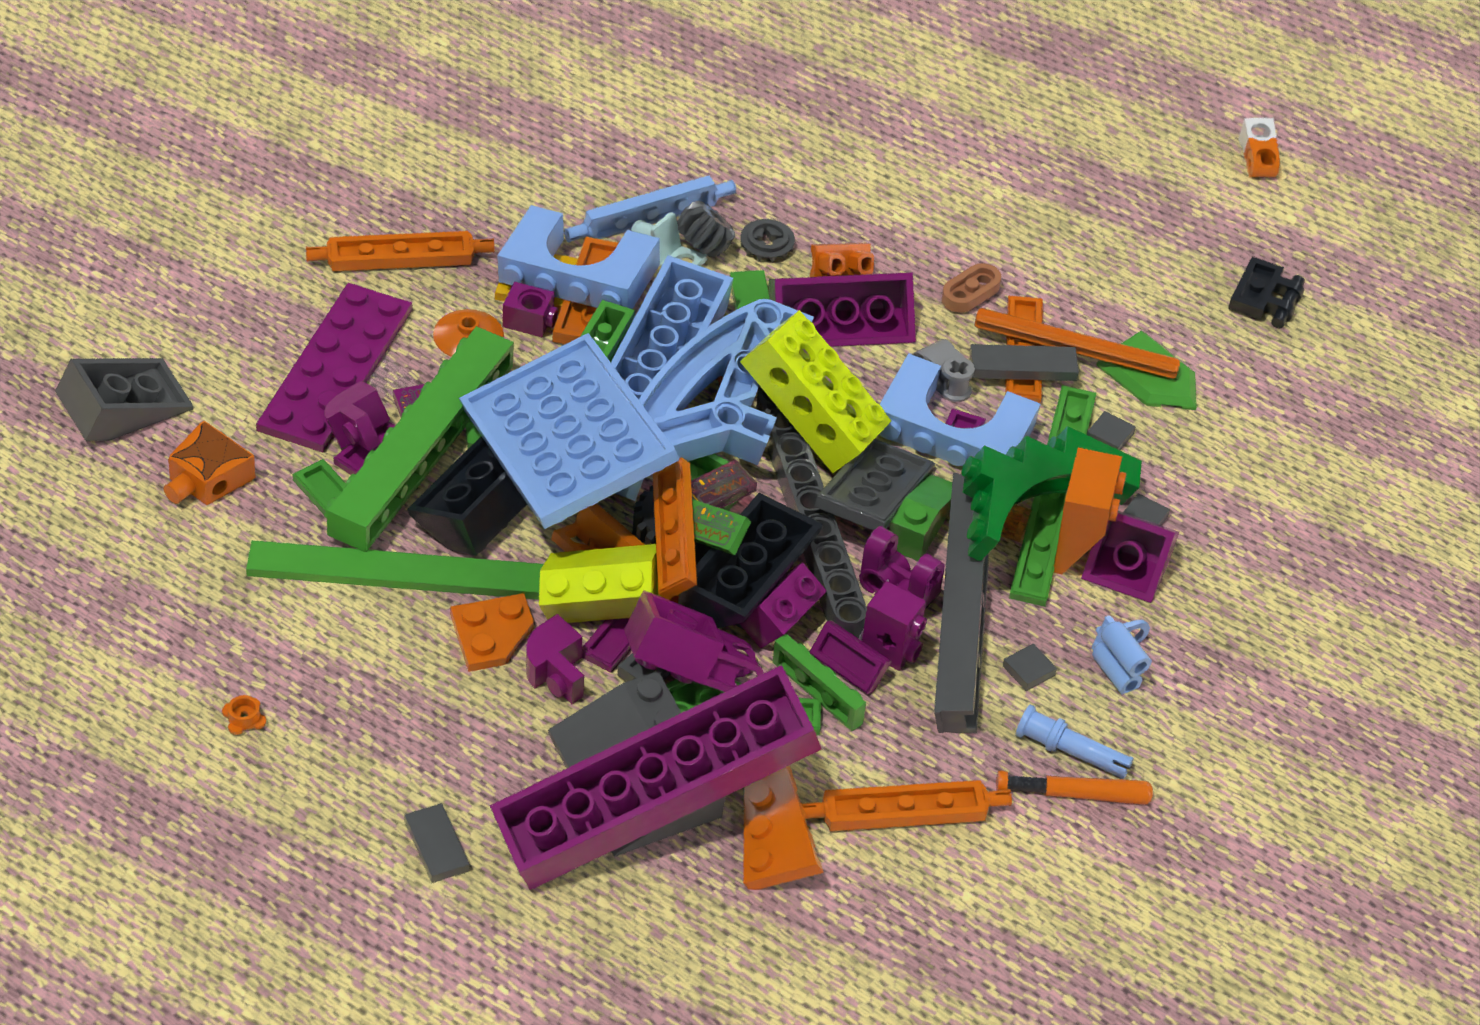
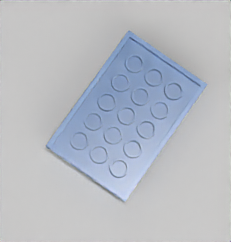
(568, 430)

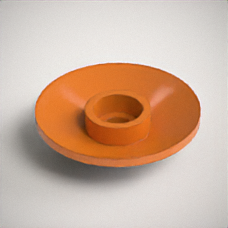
(455, 325)

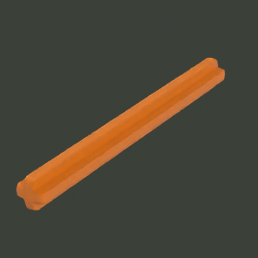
(1085, 344)

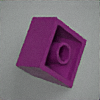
(1131, 556)

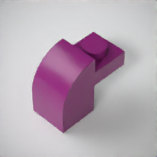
(356, 415)
(551, 656)

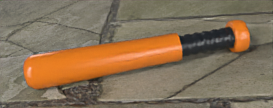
(1081, 788)

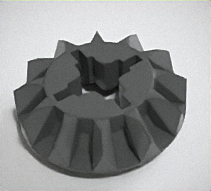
(777, 232)

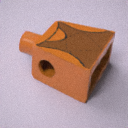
(208, 466)

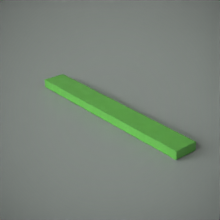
(1042, 532)
(393, 569)

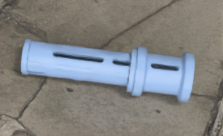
(1057, 736)

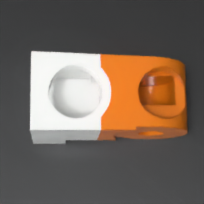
(1260, 150)

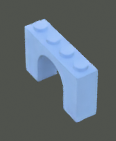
(617, 279)
(919, 429)

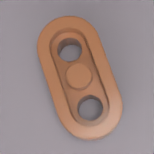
(964, 290)

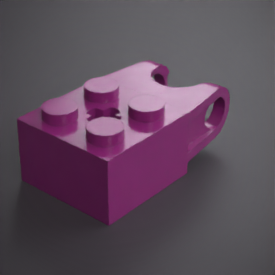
(687, 644)

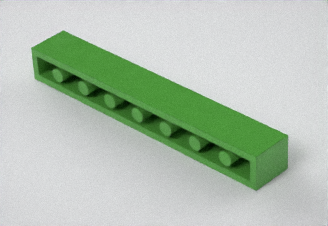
(416, 441)

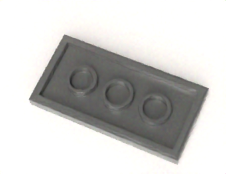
(874, 485)

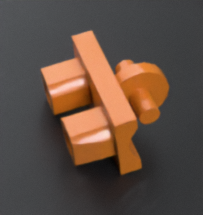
(841, 259)

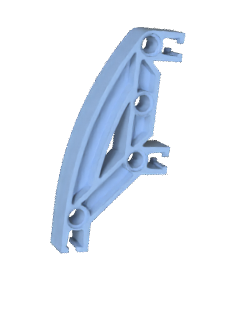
(728, 421)

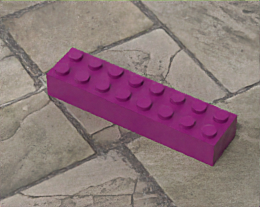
(655, 777)

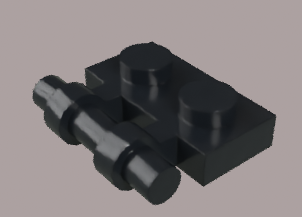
(1256, 291)

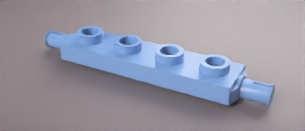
(650, 207)

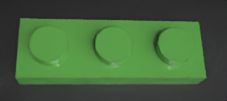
(819, 682)

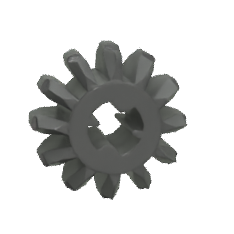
(705, 229)

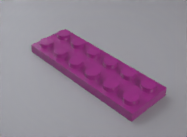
(337, 357)

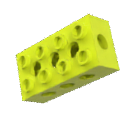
(828, 401)

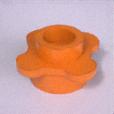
(243, 705)

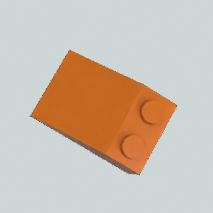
(1088, 505)

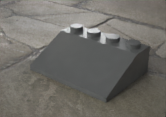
(619, 716)

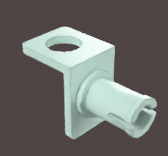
(669, 237)

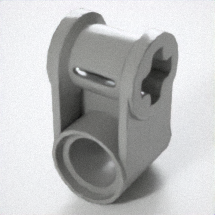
(954, 370)

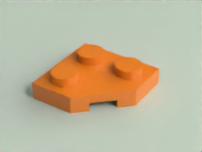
(491, 629)

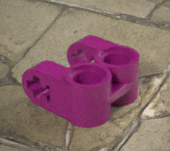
(884, 562)

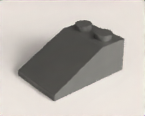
(119, 395)

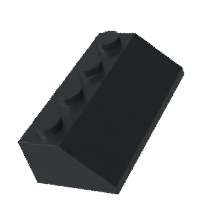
(469, 502)
(736, 584)

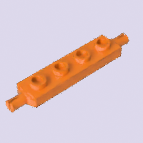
(400, 250)
(906, 805)

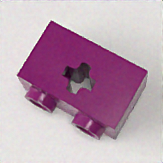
(783, 605)
(895, 624)

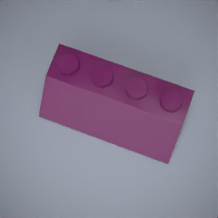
(853, 307)

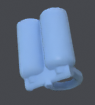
(1120, 652)

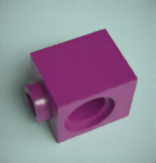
(529, 309)

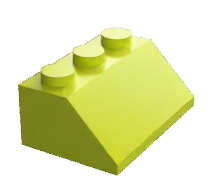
(597, 582)

